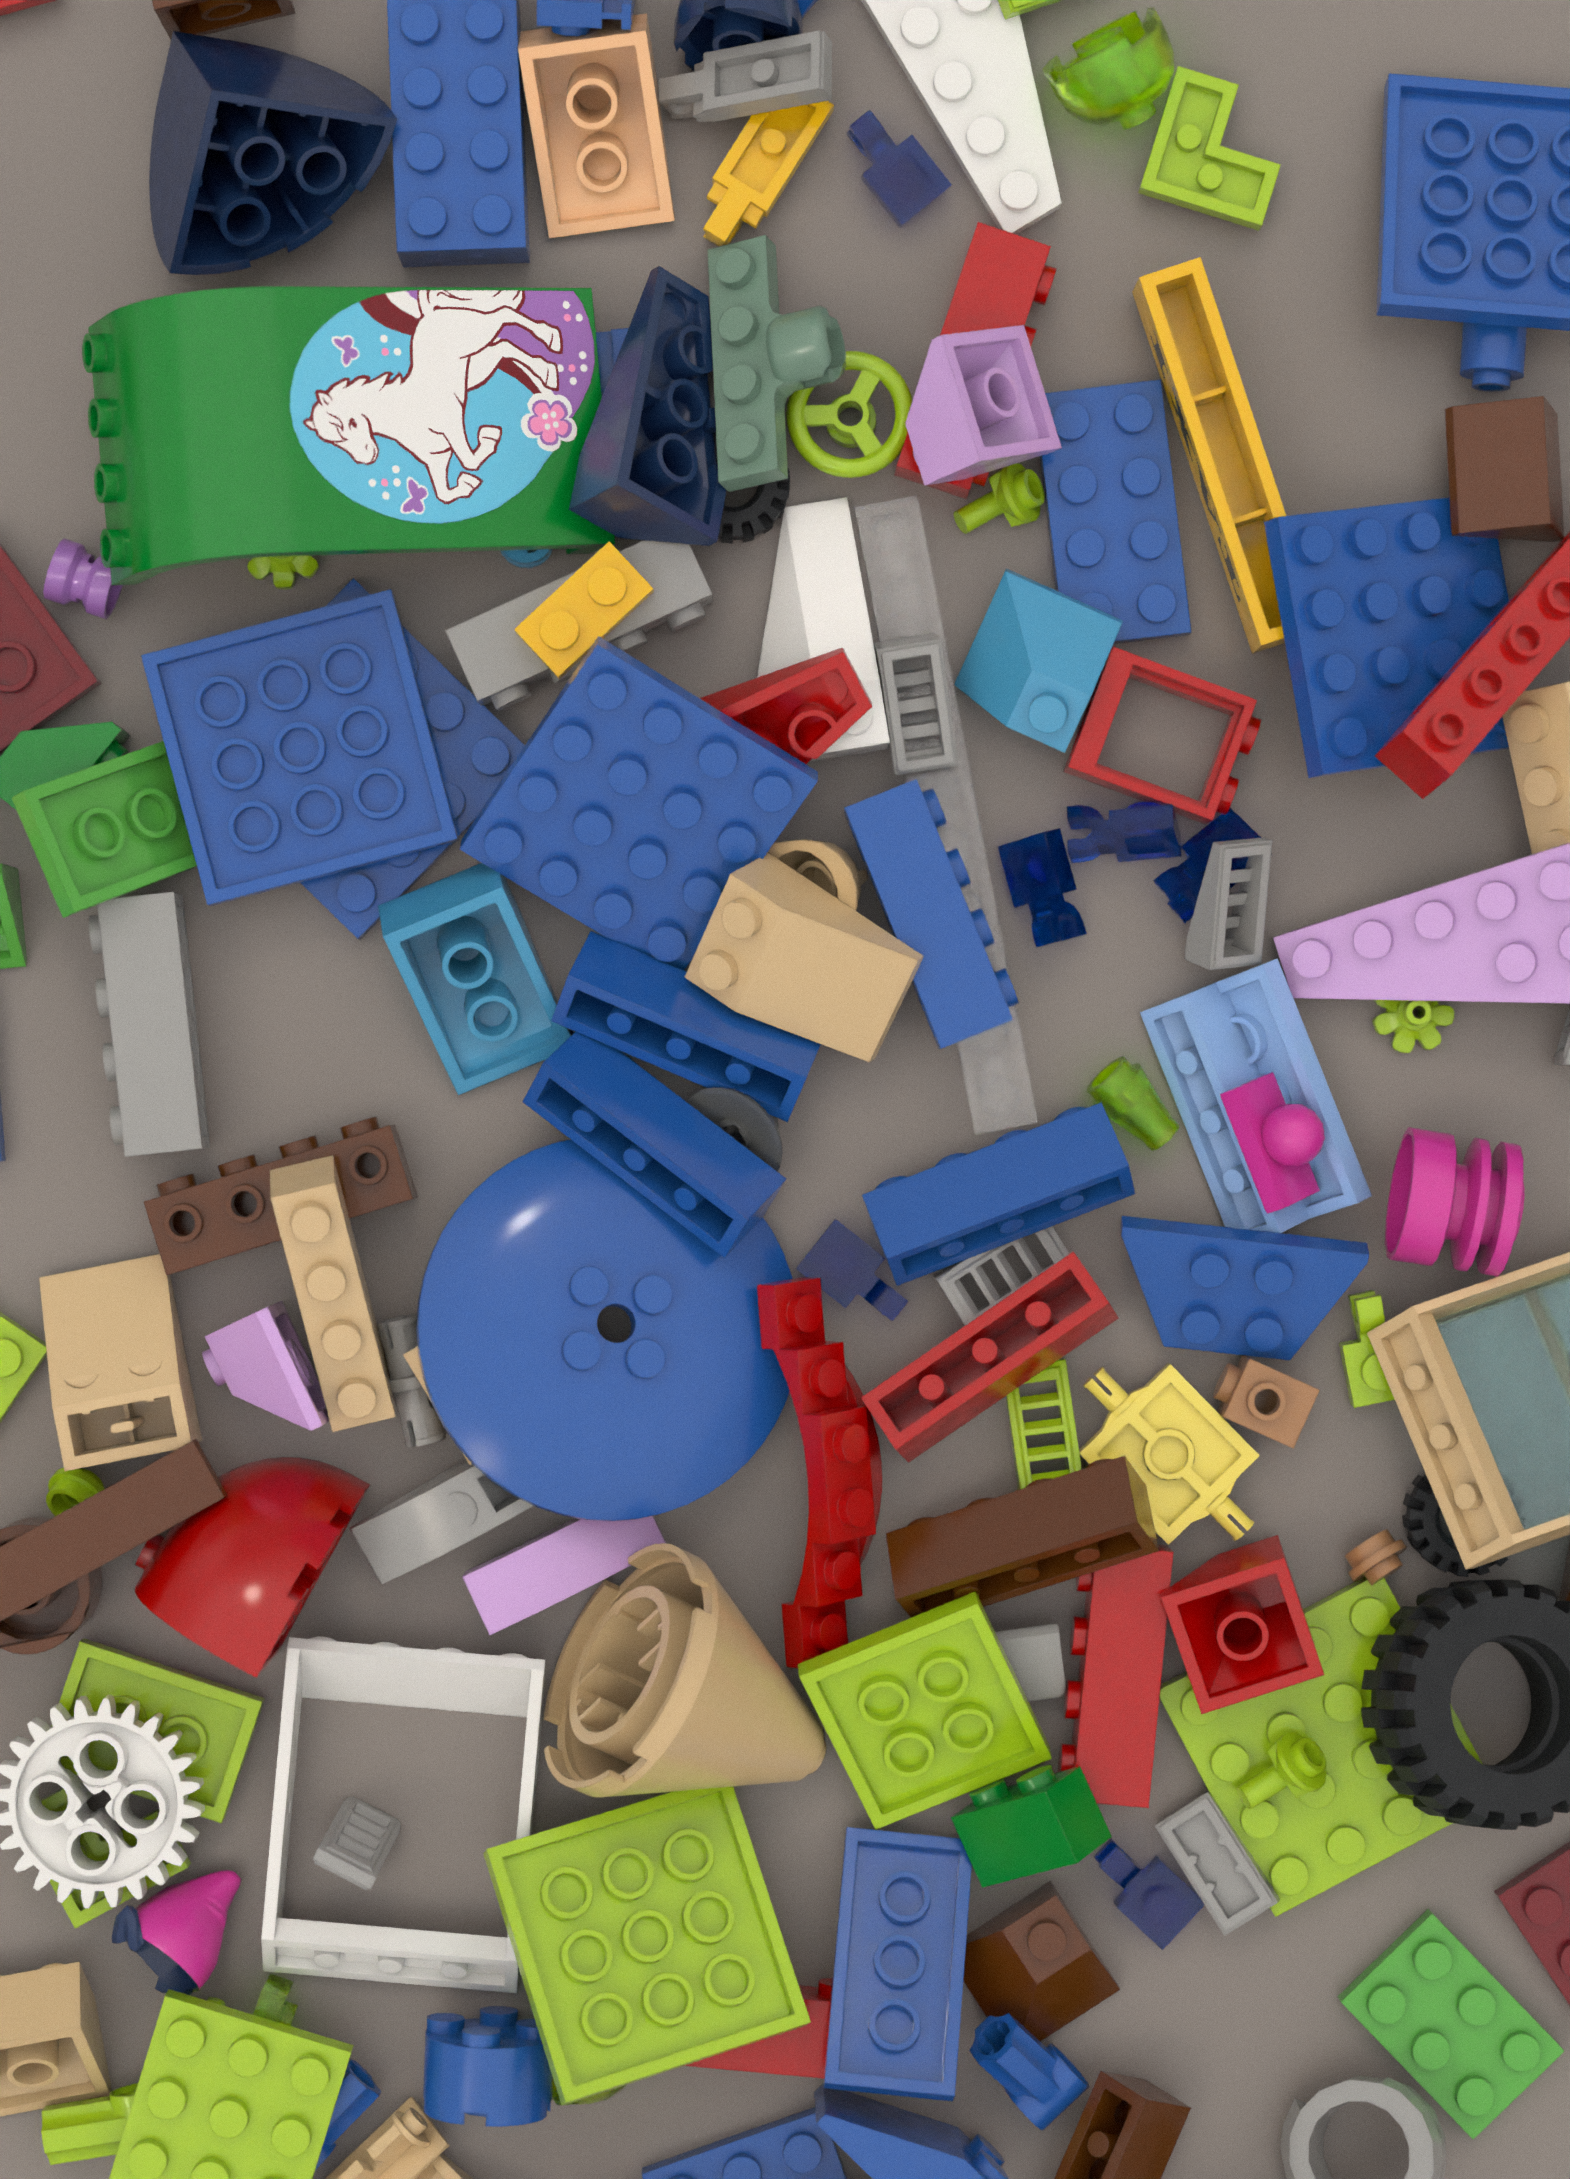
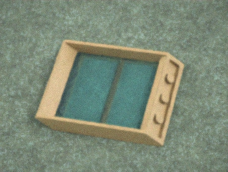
(1490, 1405)

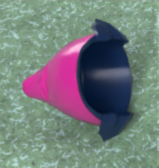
(180, 1929)

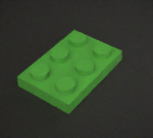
(107, 829)
(1450, 2024)

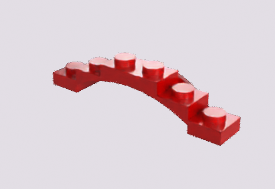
(840, 1465)

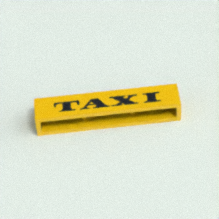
(1216, 436)

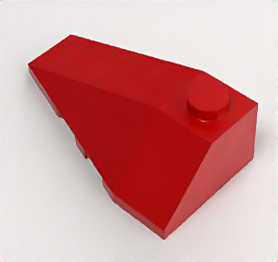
(799, 705)

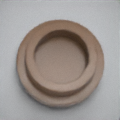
(1376, 1558)

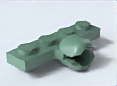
(761, 360)

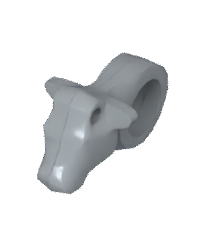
(1307, 2124)

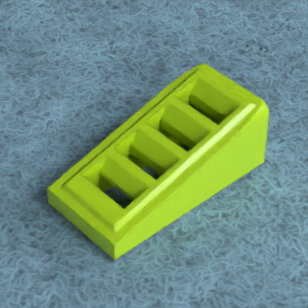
(1065, 1424)

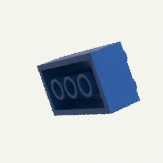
(458, 132)

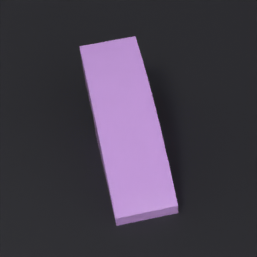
(555, 1567)

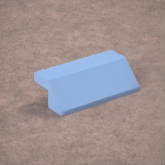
(1229, 1038)

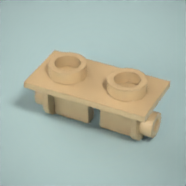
(396, 2149)

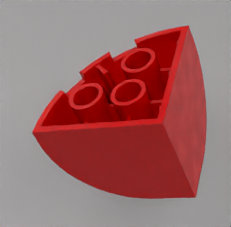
(251, 1559)

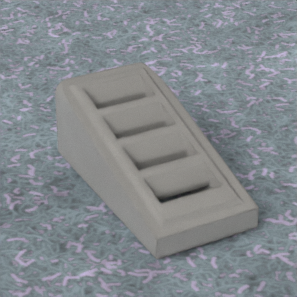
(909, 648)
(1246, 925)
(957, 1294)
(357, 1842)

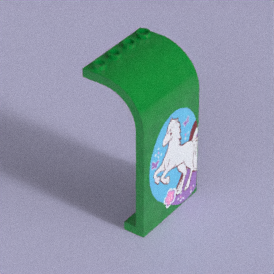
(340, 423)

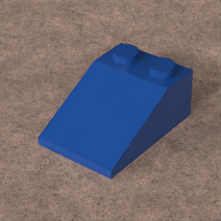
(901, 2143)

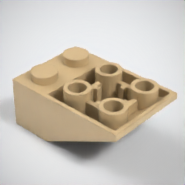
(116, 1363)

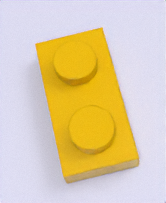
(583, 609)

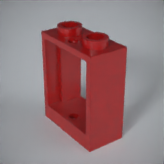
(1237, 736)

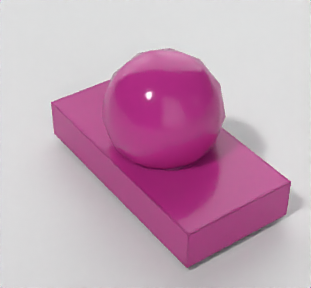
(1275, 1141)

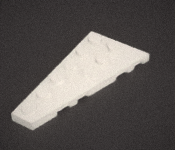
(981, 96)

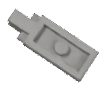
(752, 79)

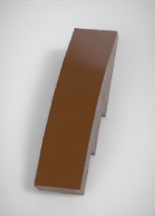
(106, 1526)

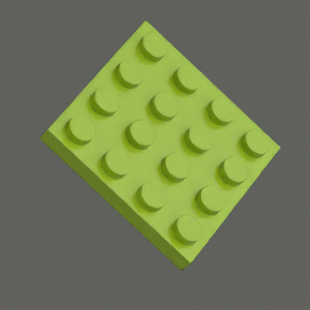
(1357, 1814)
(645, 1939)

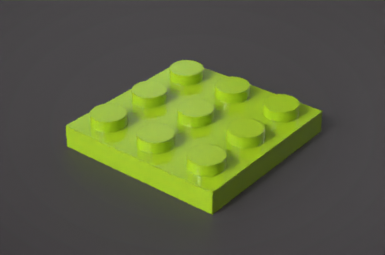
(924, 1710)
(229, 2097)

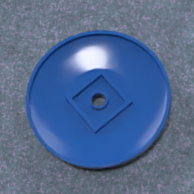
(538, 1389)

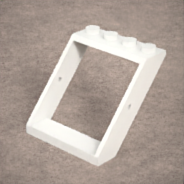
(404, 1678)

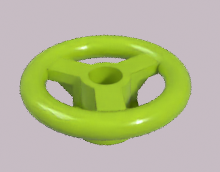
(861, 435)

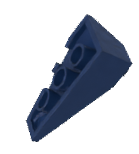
(651, 445)

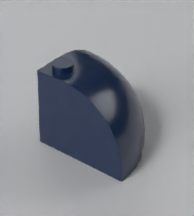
(254, 152)

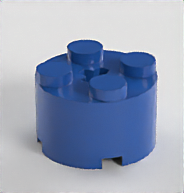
(486, 2068)

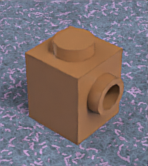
(1264, 1400)

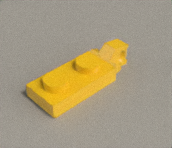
(761, 167)

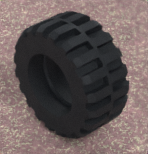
(1414, 1703)

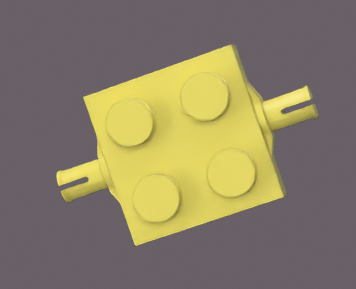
(1176, 1447)

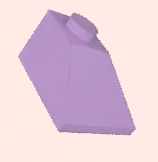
(979, 406)
(267, 1366)

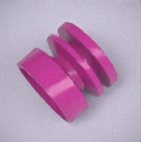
(1468, 1203)

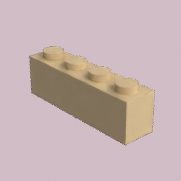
(332, 1293)

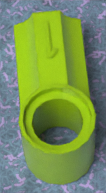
(86, 2126)

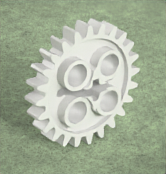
(53, 1837)

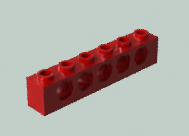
(1484, 679)

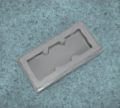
(1217, 1863)

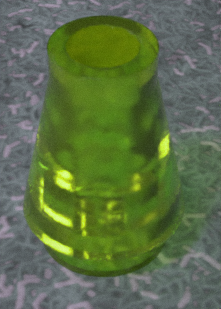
(1133, 1102)

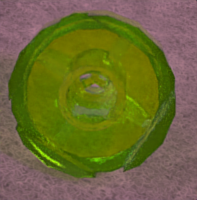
(1115, 71)

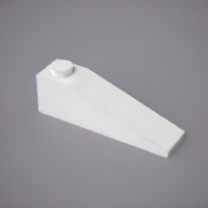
(822, 607)

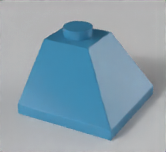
(1037, 659)

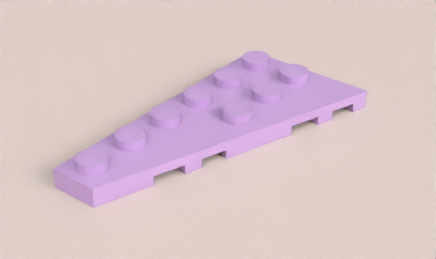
(1462, 940)

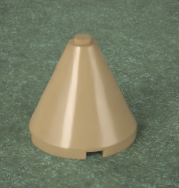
(673, 1690)

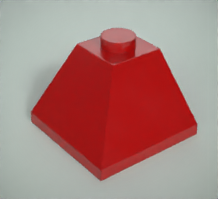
(1241, 1626)

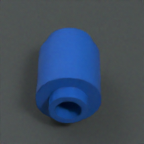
(1492, 355)

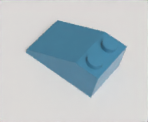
(473, 975)

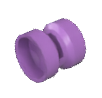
(78, 577)

